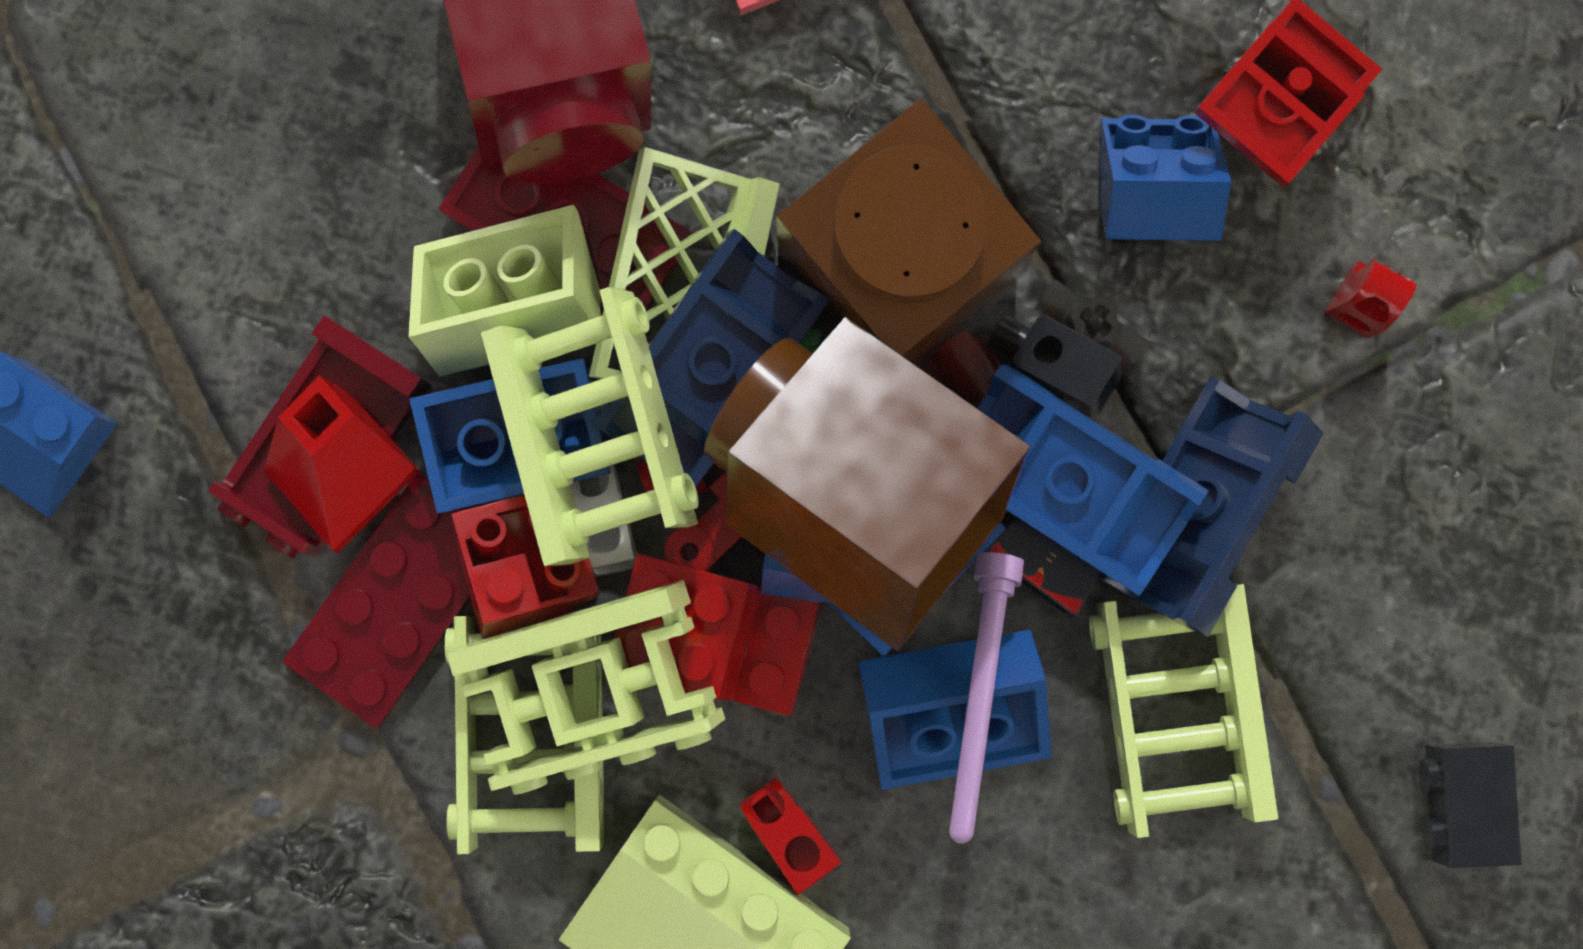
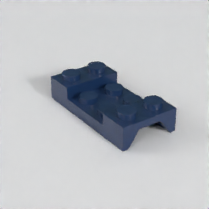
(712, 340)
(1242, 459)

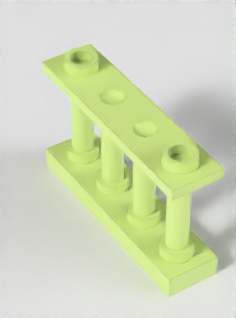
(533, 415)
(1239, 731)
(578, 818)

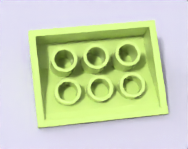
(695, 891)

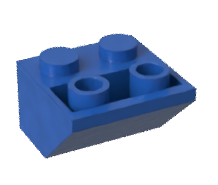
(1162, 179)

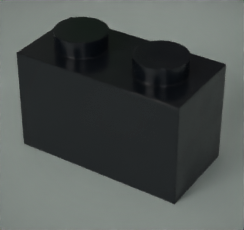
(1471, 805)

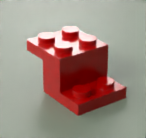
(1289, 92)
(741, 640)

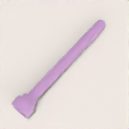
(997, 578)

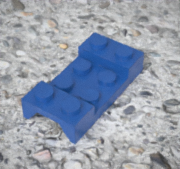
(1089, 483)

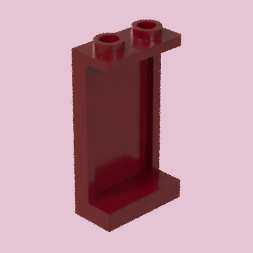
(356, 367)

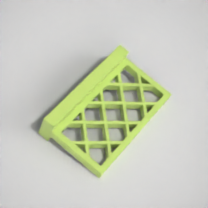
(748, 212)

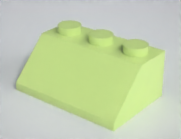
(509, 274)

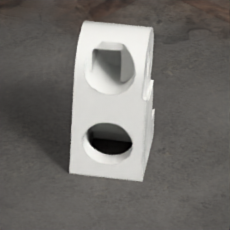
(611, 549)

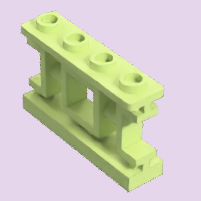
(574, 644)

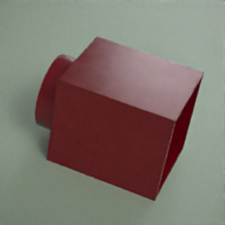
(553, 83)

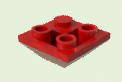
(335, 462)
(507, 571)

